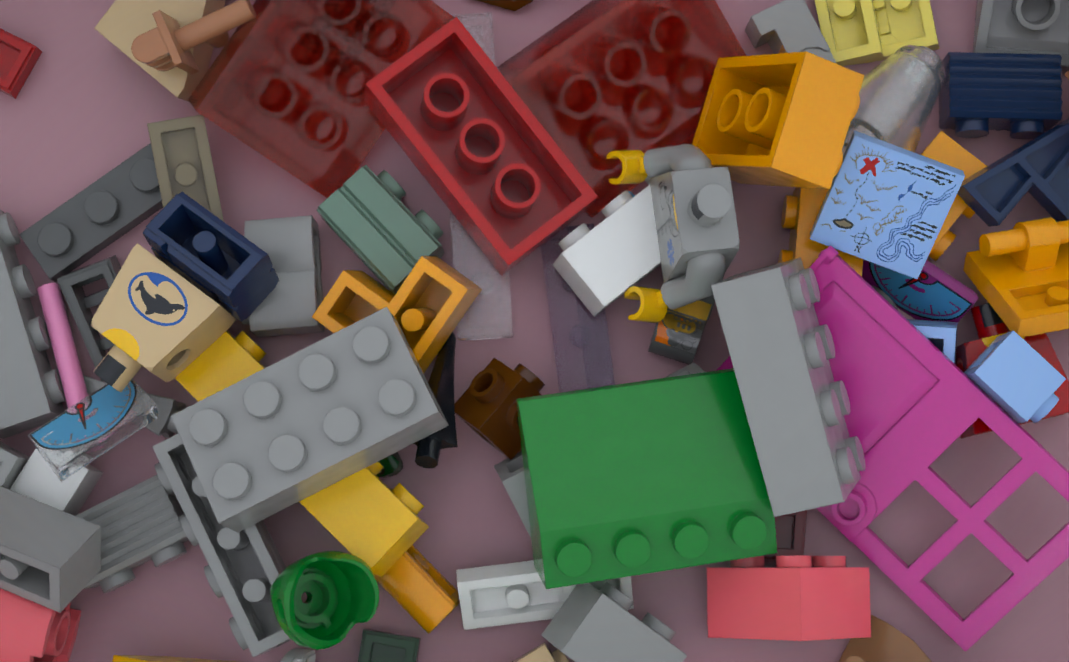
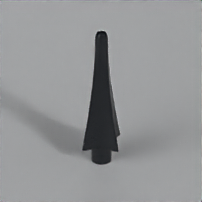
(442, 386)

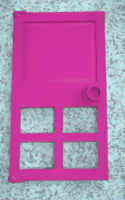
(906, 413)

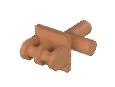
(170, 45)

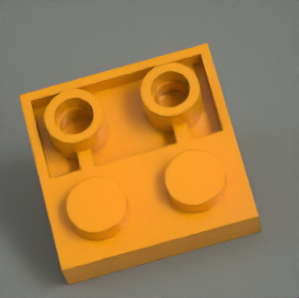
(1025, 275)

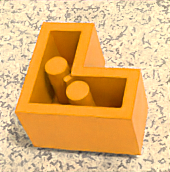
(424, 306)

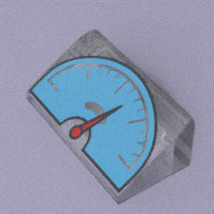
(93, 427)

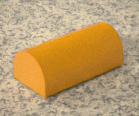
(420, 589)

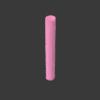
(62, 343)

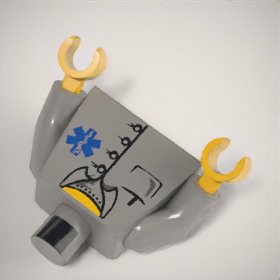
(692, 224)

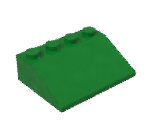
(642, 479)

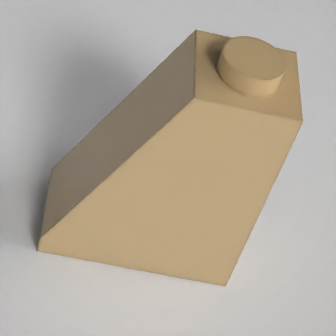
(134, 17)

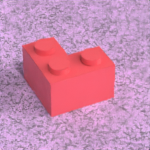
(791, 602)

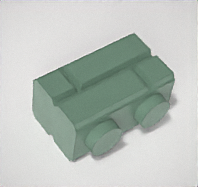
(380, 227)

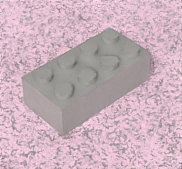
(789, 386)
(308, 421)

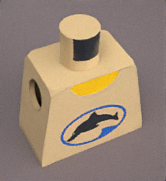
(154, 321)

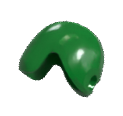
(338, 593)

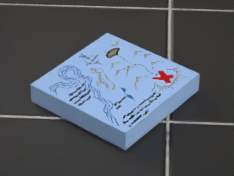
(886, 204)

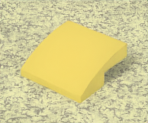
(874, 28)

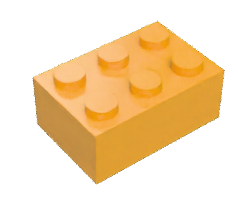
(778, 118)

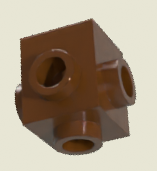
(491, 404)

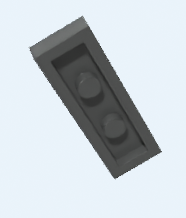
(96, 216)

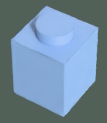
(1016, 378)

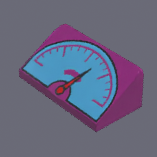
(930, 297)

